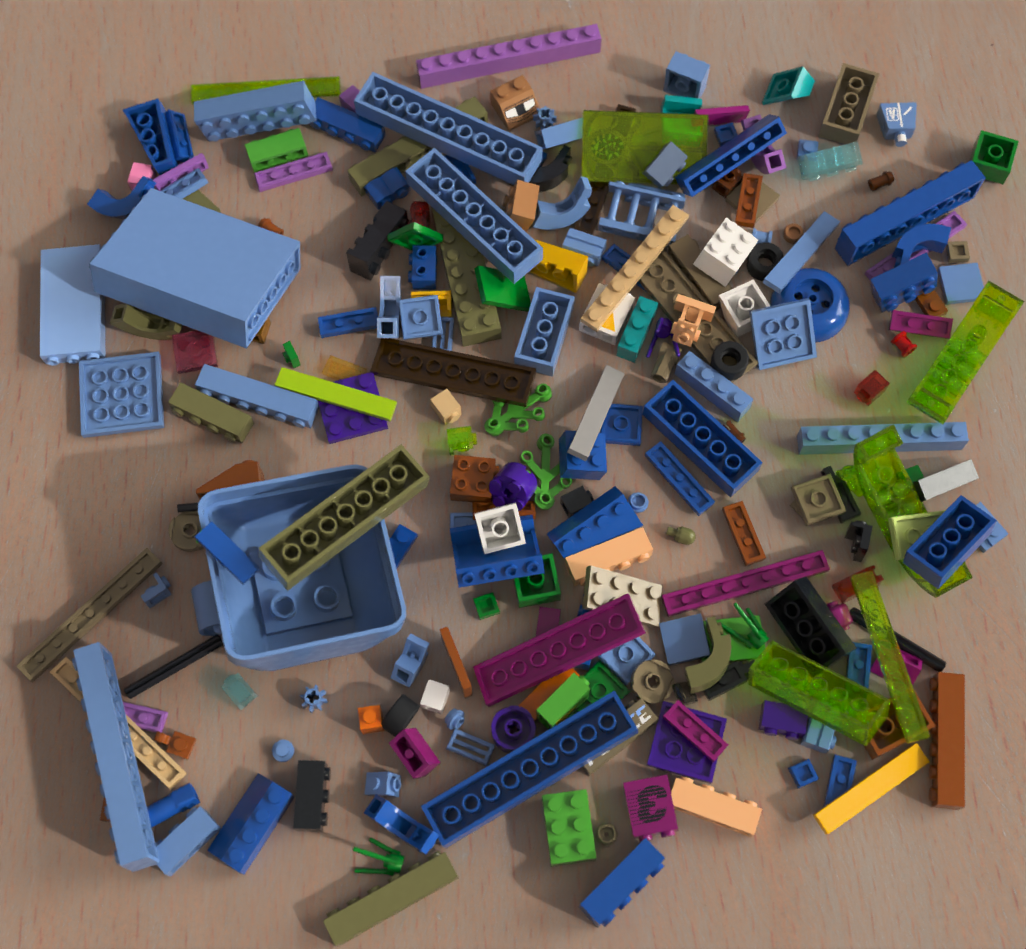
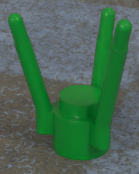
(757, 636)
(392, 861)

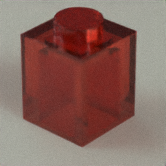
(871, 388)

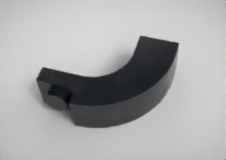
(554, 173)

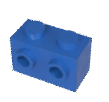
(423, 268)

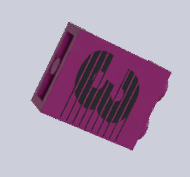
(651, 807)

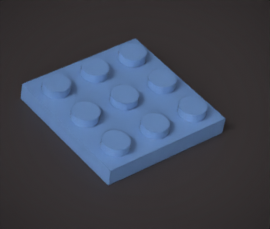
(783, 333)

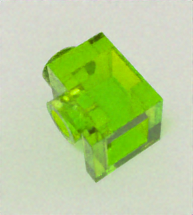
(461, 439)

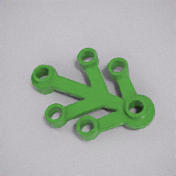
(517, 412)
(544, 473)

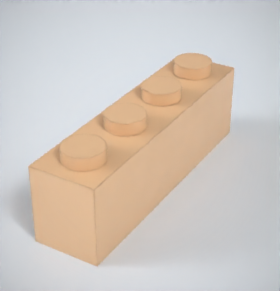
(610, 555)
(715, 807)

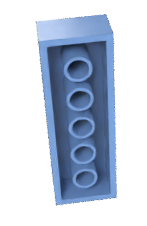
(255, 111)

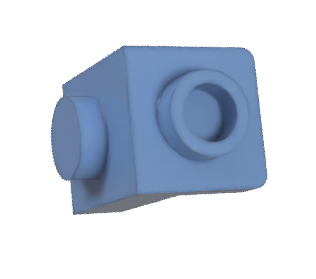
(382, 784)

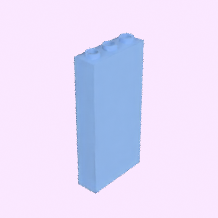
(69, 308)

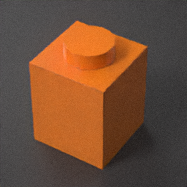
(370, 719)

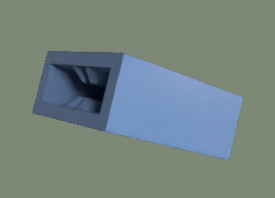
(560, 133)

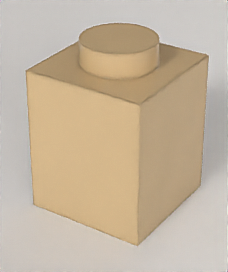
(446, 407)

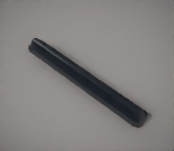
(906, 645)
(173, 666)

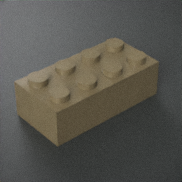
(848, 104)

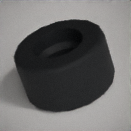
(763, 250)
(734, 350)
(400, 715)

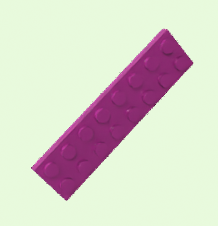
(558, 650)

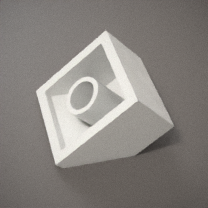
(737, 304)
(499, 528)

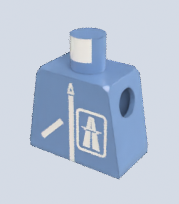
(897, 121)

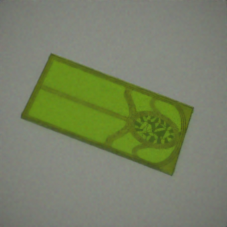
(625, 143)

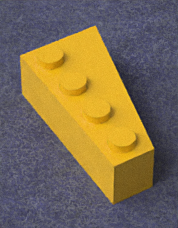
(561, 267)

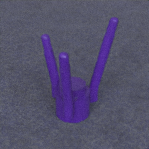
(662, 330)

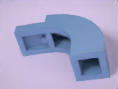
(566, 212)
(389, 316)

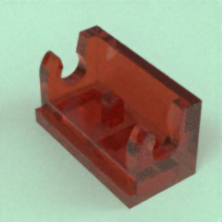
(845, 590)

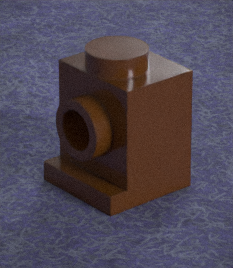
(728, 182)

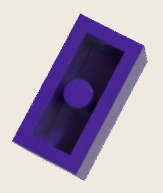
(782, 719)

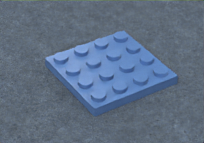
(121, 394)

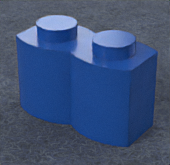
(388, 188)

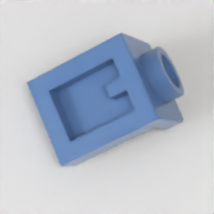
(157, 593)

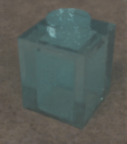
(238, 690)

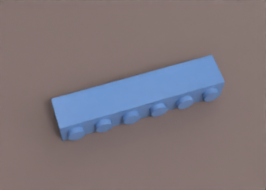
(257, 396)

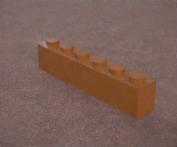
(947, 741)

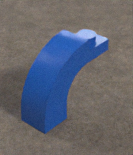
(120, 208)
(922, 237)
(401, 824)

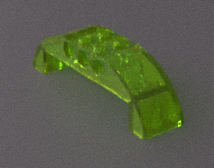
(965, 352)
(892, 494)

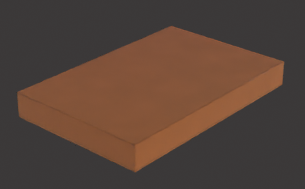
(456, 662)

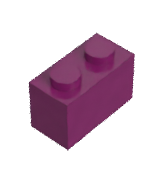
(414, 753)

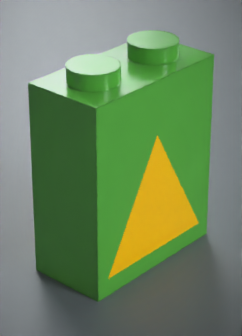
(564, 701)

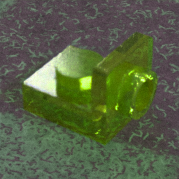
(848, 474)

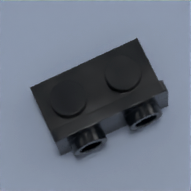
(861, 534)

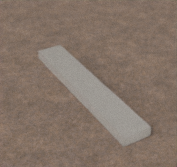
(595, 413)

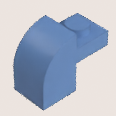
(411, 660)

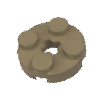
(179, 536)
(640, 684)

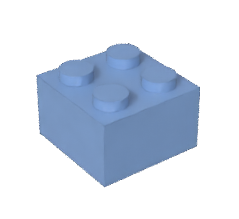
(686, 76)

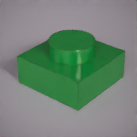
(290, 355)

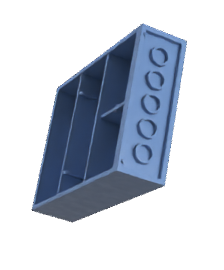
(196, 267)

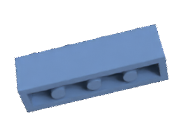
(713, 386)

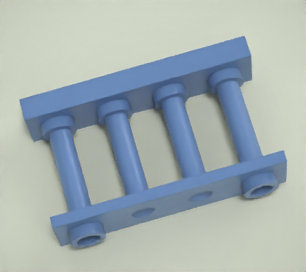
(628, 227)

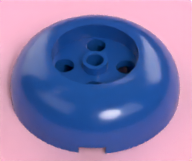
(826, 321)

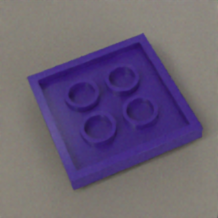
(347, 424)
(678, 755)

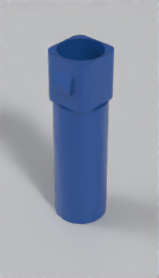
(172, 804)

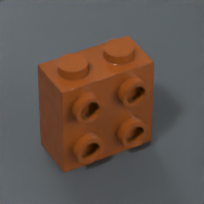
(472, 478)

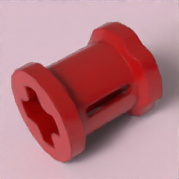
(903, 344)

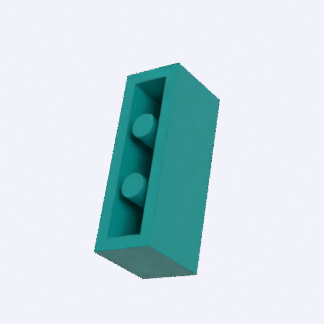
(637, 329)

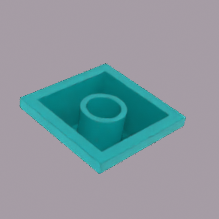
(788, 86)

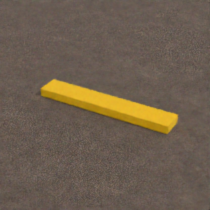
(870, 788)

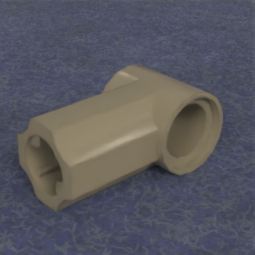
(665, 362)

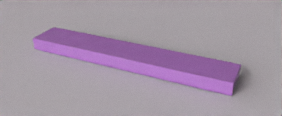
(952, 220)

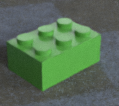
(568, 828)

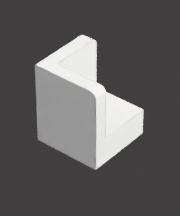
(435, 696)

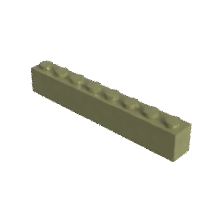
(402, 153)

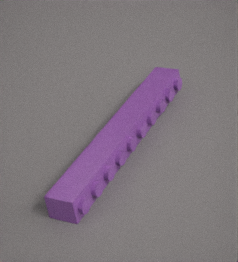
(508, 56)

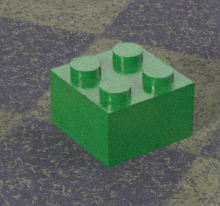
(994, 156)
(539, 588)

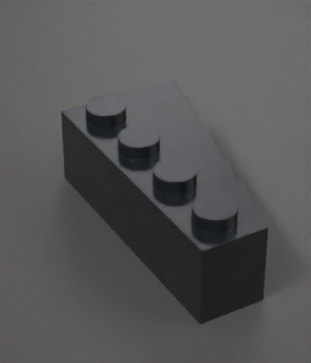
(373, 246)

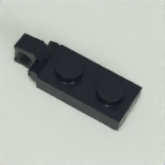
(851, 507)
(734, 676)

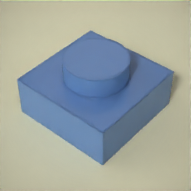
(806, 147)

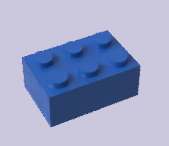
(904, 283)

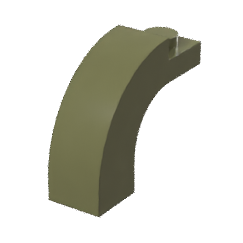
(143, 324)
(709, 672)

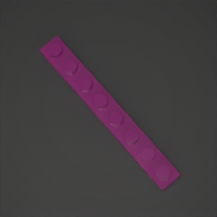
(745, 583)

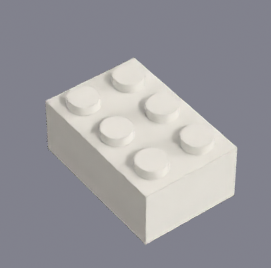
(725, 252)

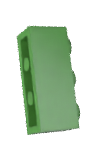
(276, 150)

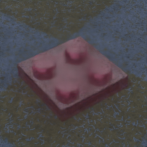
(193, 351)

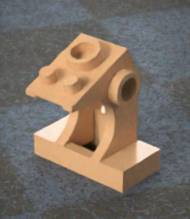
(692, 310)

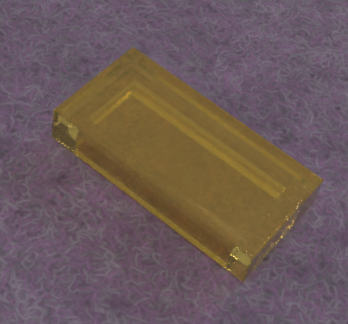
(341, 369)

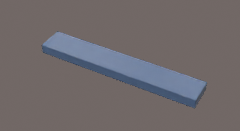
(801, 252)

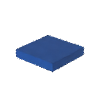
(623, 425)

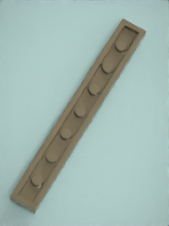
(89, 615)

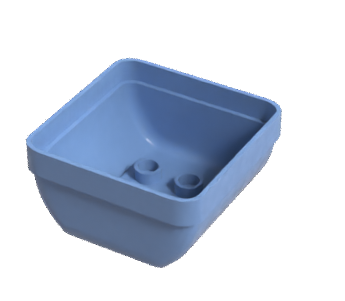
(328, 614)

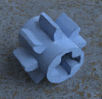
(544, 117)
(310, 694)

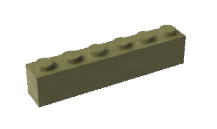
(390, 899)

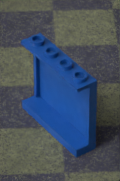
(477, 568)

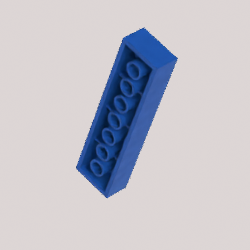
(904, 213)

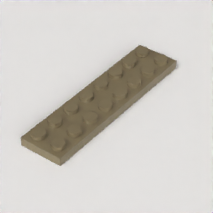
(664, 283)

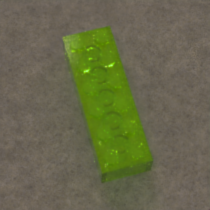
(819, 692)

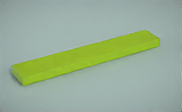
(336, 394)

